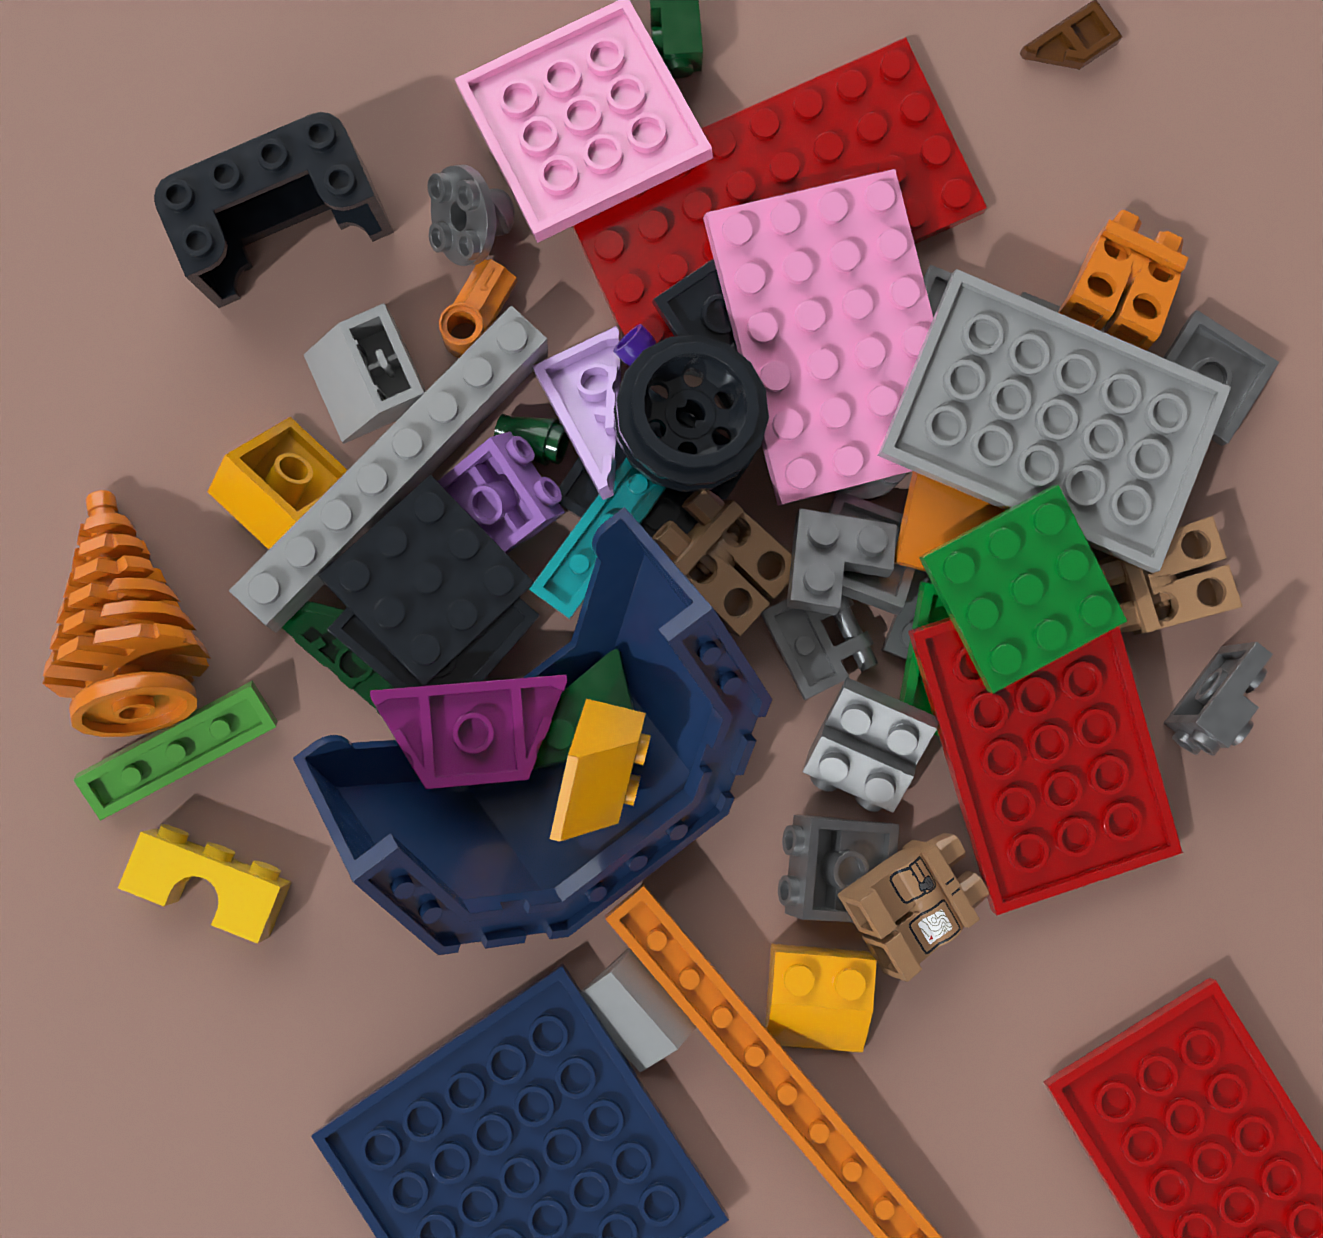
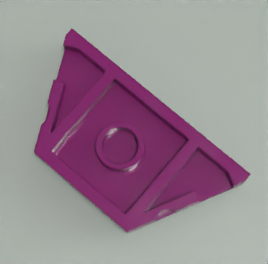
(472, 728)

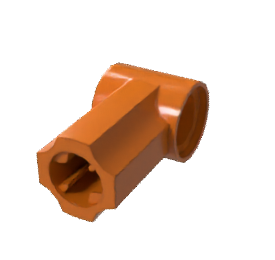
(477, 304)

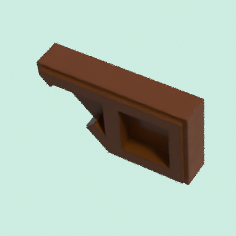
(1075, 39)

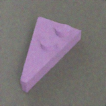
(583, 393)

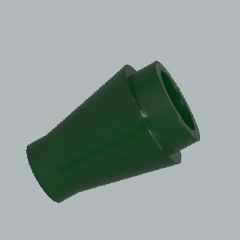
(543, 434)

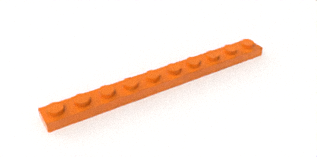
(766, 1068)

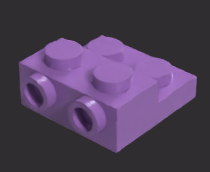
(504, 490)

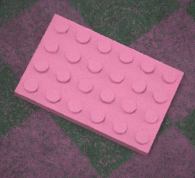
(830, 318)

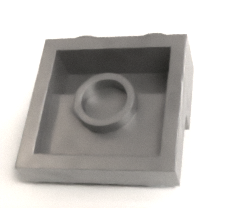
(1214, 708)
(869, 746)
(826, 859)

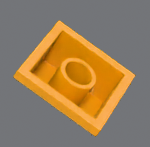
(274, 480)
(600, 769)
(820, 997)

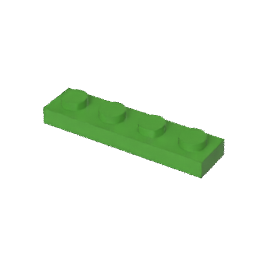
(175, 750)

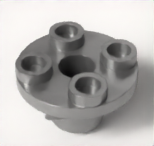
(466, 214)

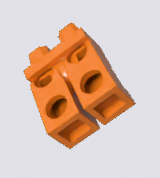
(1128, 265)

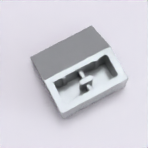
(364, 373)

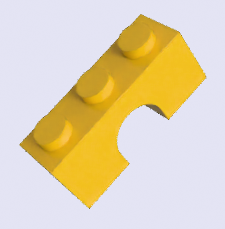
(246, 894)

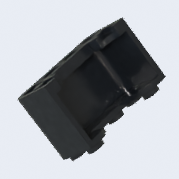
(260, 190)

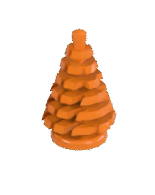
(121, 634)

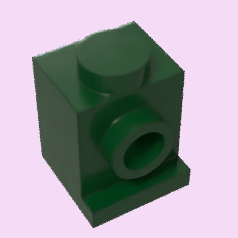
(677, 35)

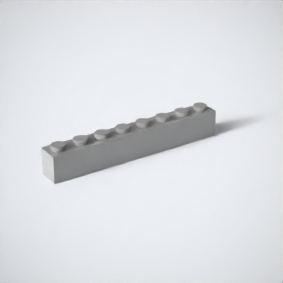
(392, 468)

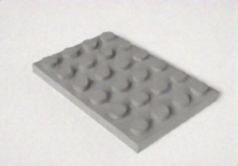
(1039, 400)

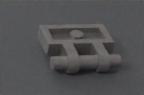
(808, 649)

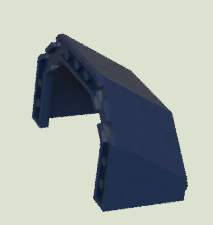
(481, 855)

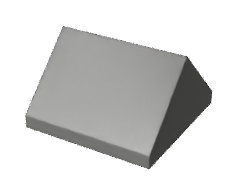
(637, 1011)

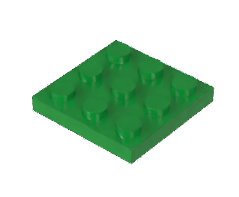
(1023, 589)

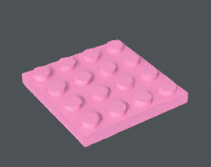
(583, 119)

